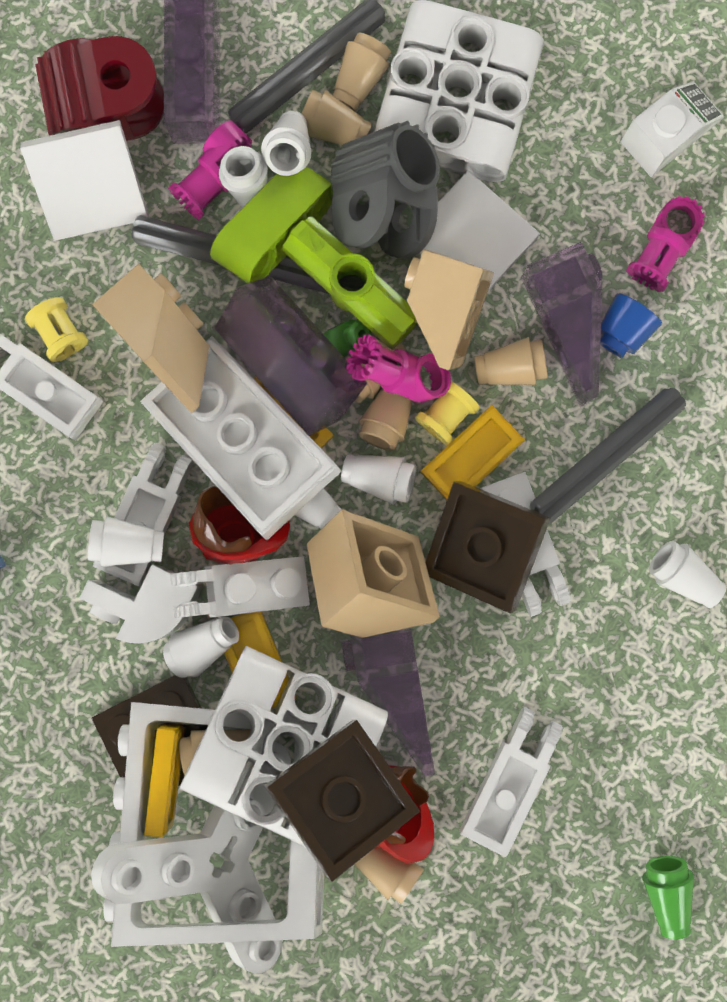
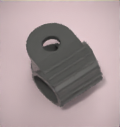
(396, 171)

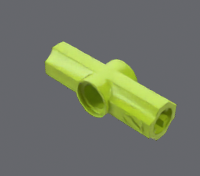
(329, 260)

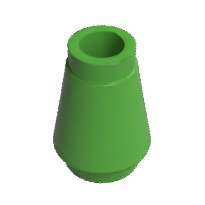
(671, 894)

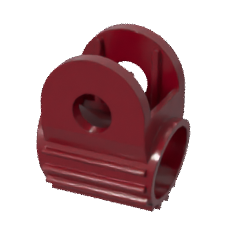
(100, 83)

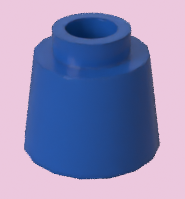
(627, 326)

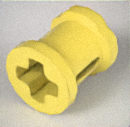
(52, 313)
(447, 413)

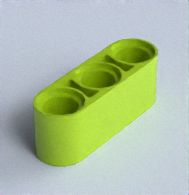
(254, 237)

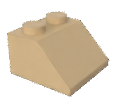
(446, 303)
(159, 331)
(369, 577)

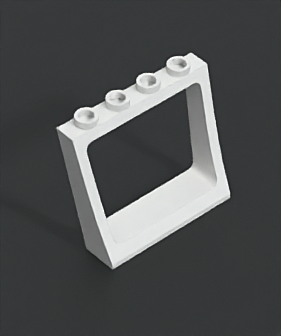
(132, 796)

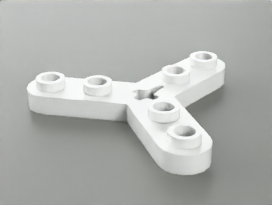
(182, 867)

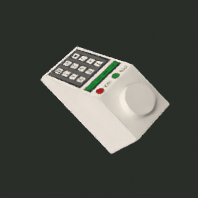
(670, 126)

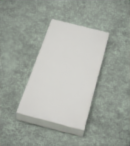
(245, 443)

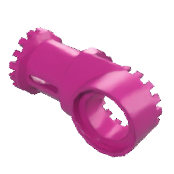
(203, 182)
(667, 244)
(394, 379)

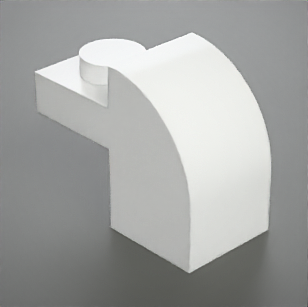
(149, 613)

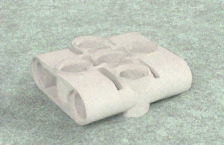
(497, 71)
(252, 692)

